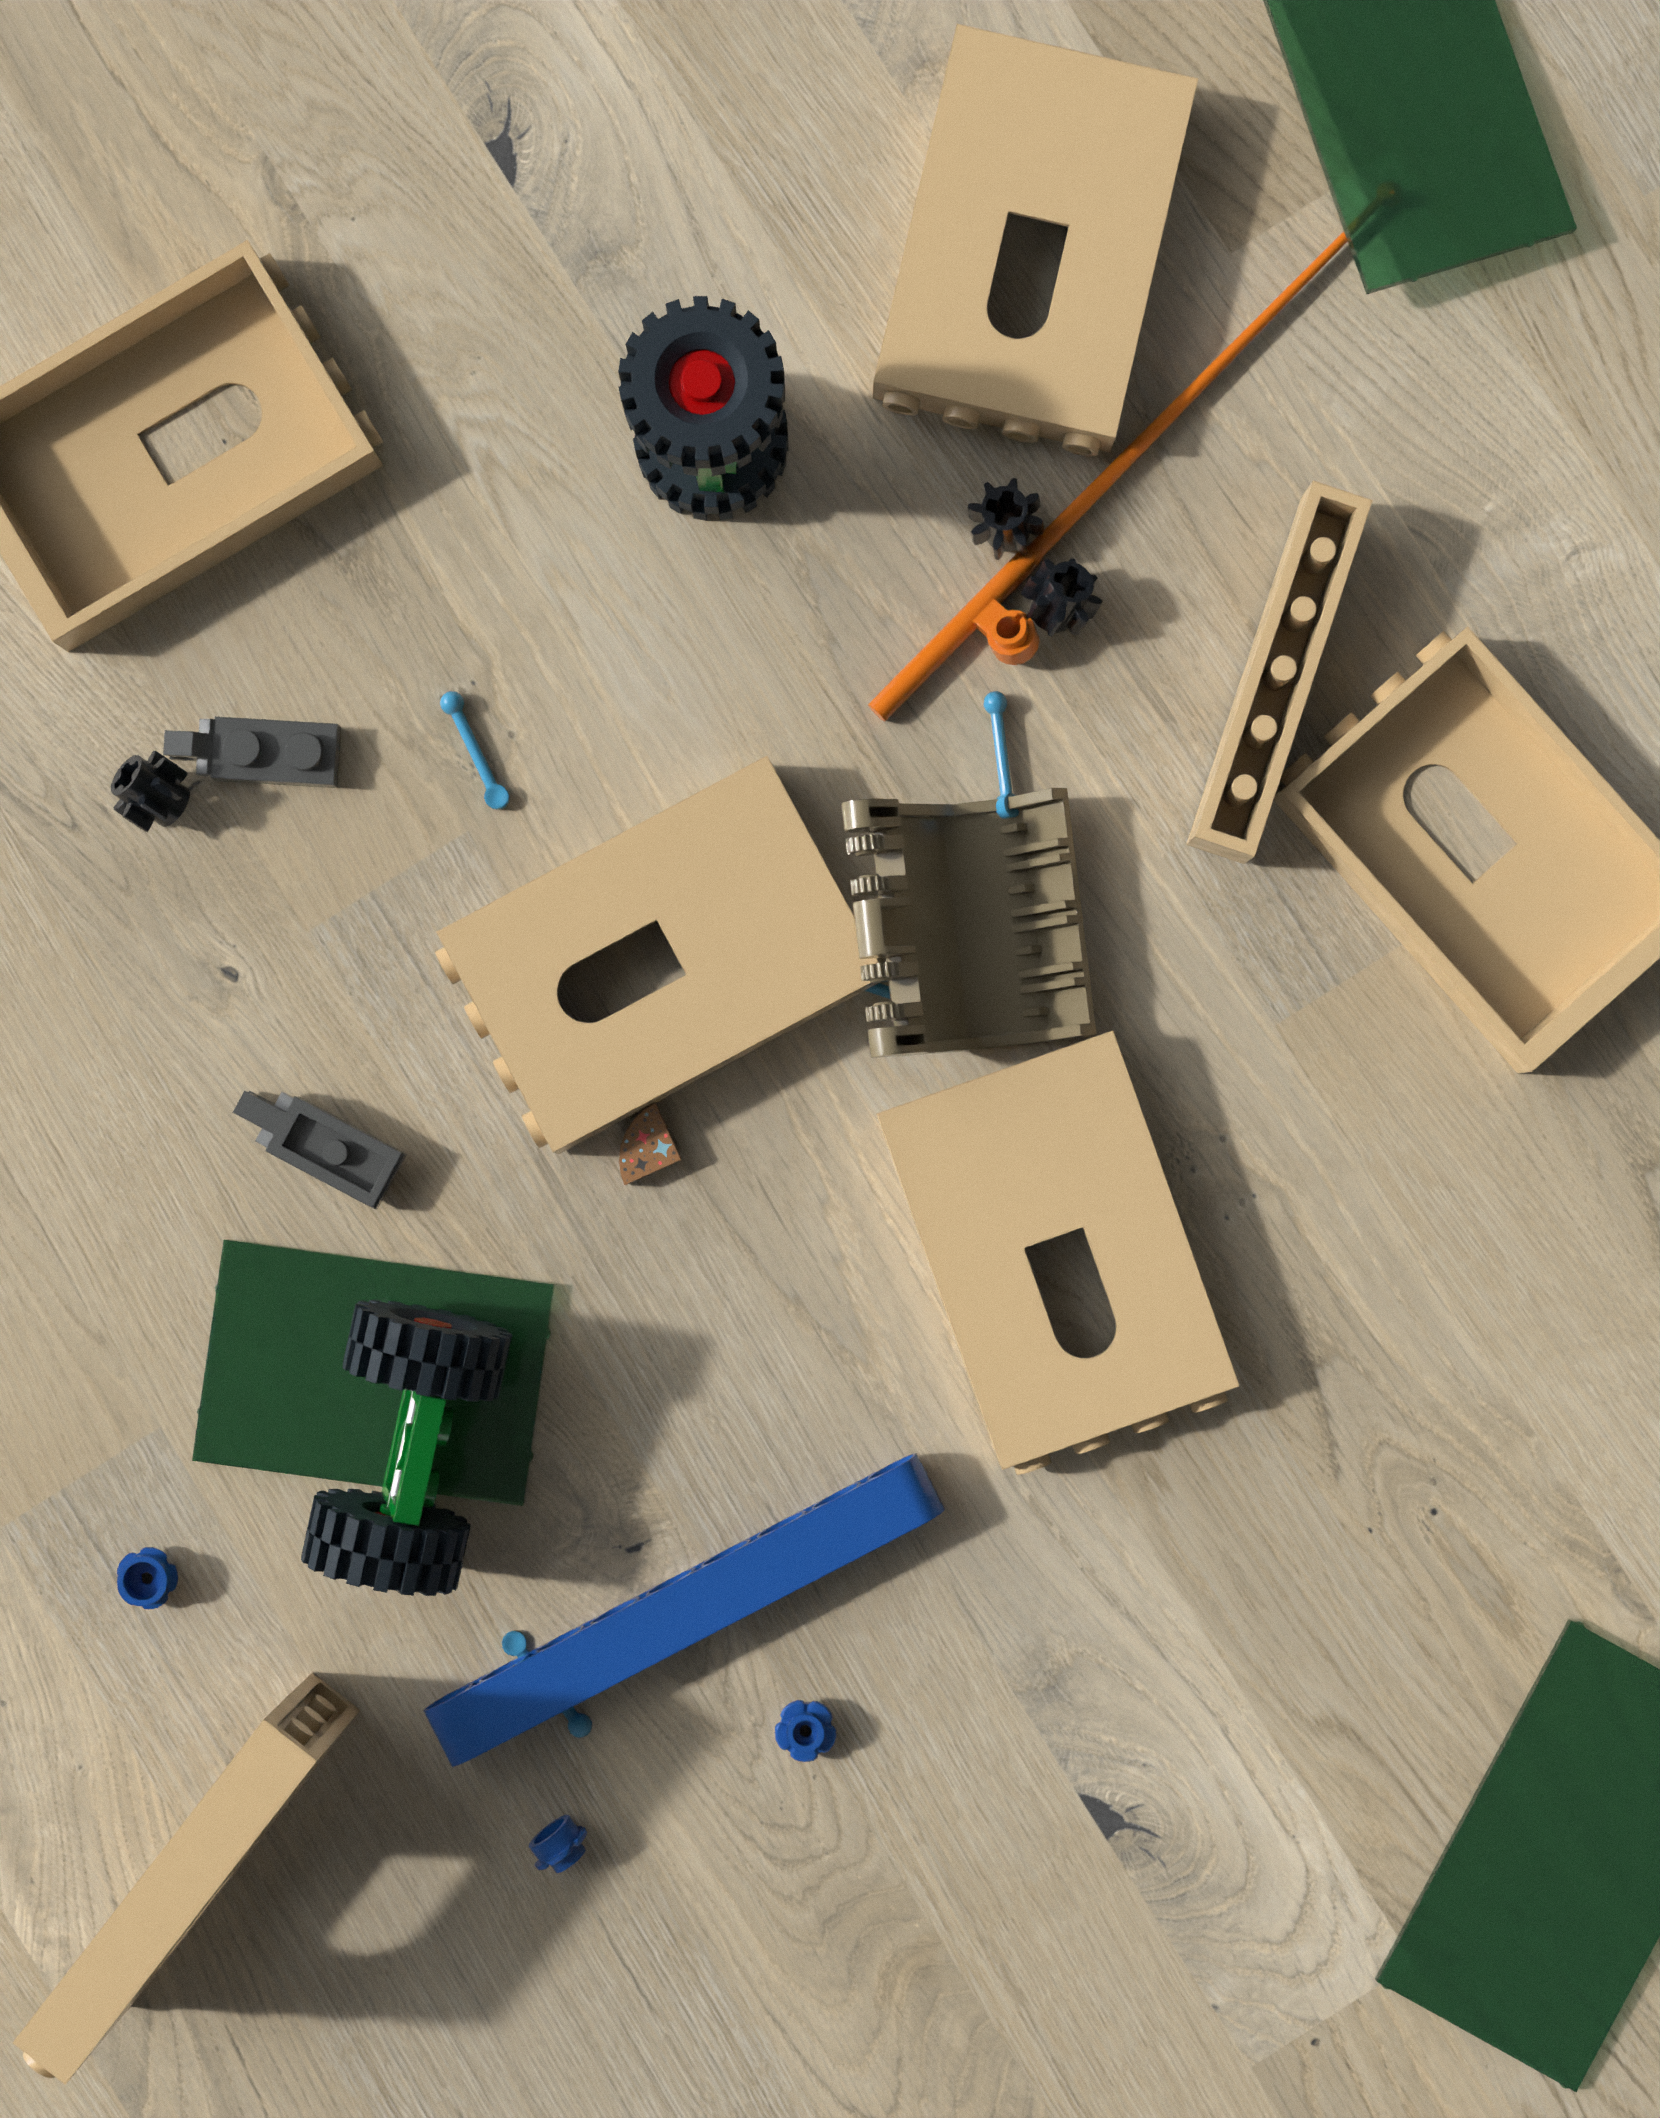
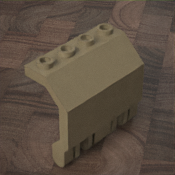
(971, 923)

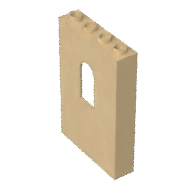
(1059, 144)
(82, 499)
(740, 907)
(1548, 924)
(1026, 1162)
(184, 1879)

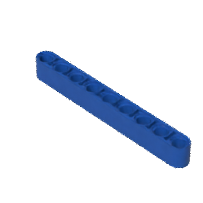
(684, 1609)

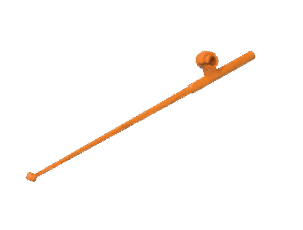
(1008, 631)

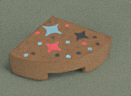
(646, 1146)

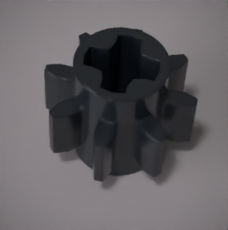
(993, 509)
(1061, 597)
(150, 791)

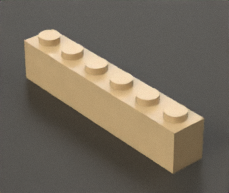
(1279, 672)

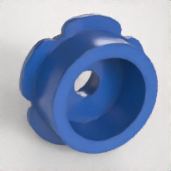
(130, 1581)
(805, 1713)
(558, 1844)

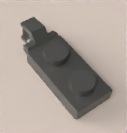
(260, 751)
(323, 1145)

